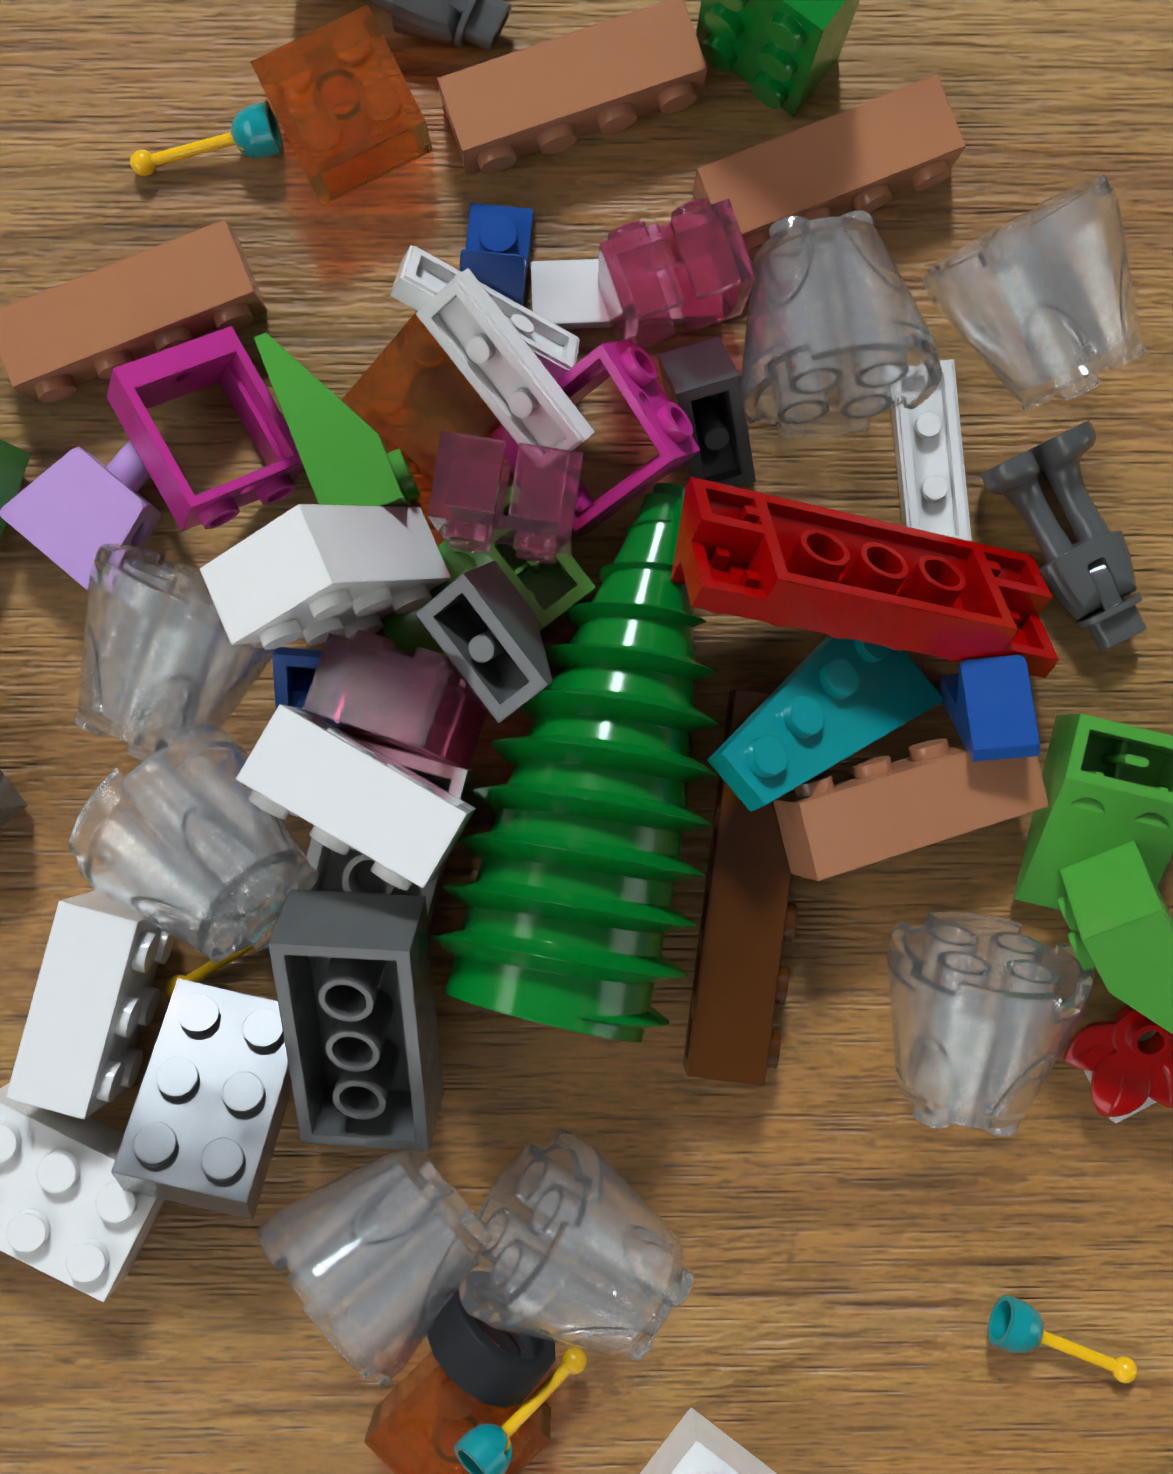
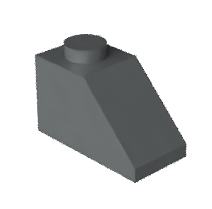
(709, 391)
(490, 638)

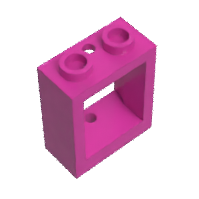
(185, 370)
(661, 419)

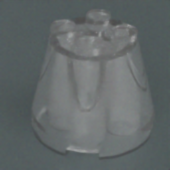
(1046, 295)
(832, 331)
(156, 651)
(190, 846)
(979, 1017)
(574, 1254)
(377, 1257)

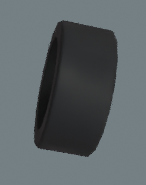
(479, 1366)

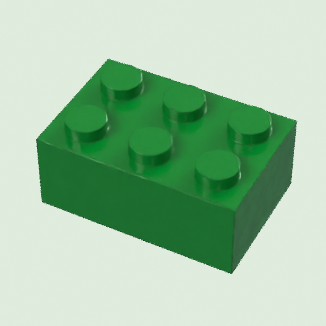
(775, 44)

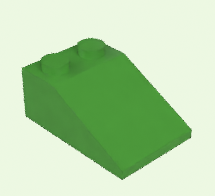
(337, 448)
(1122, 929)

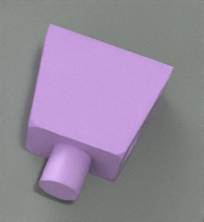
(84, 506)

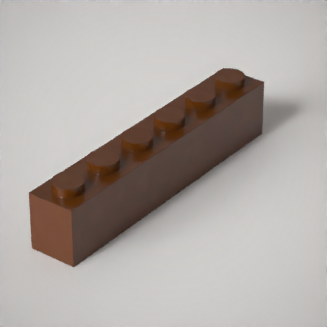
(740, 935)

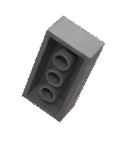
(359, 1018)

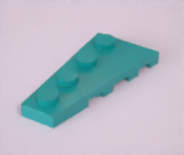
(820, 715)

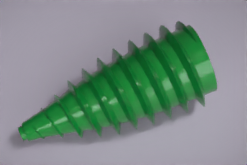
(595, 810)

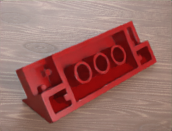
(859, 578)

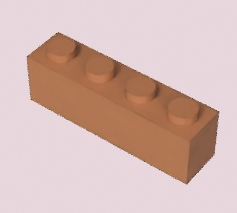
(574, 86)
(839, 162)
(127, 312)
(901, 806)

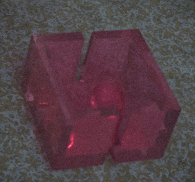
(686, 264)
(473, 490)
(397, 697)

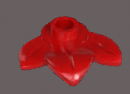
(1123, 1067)

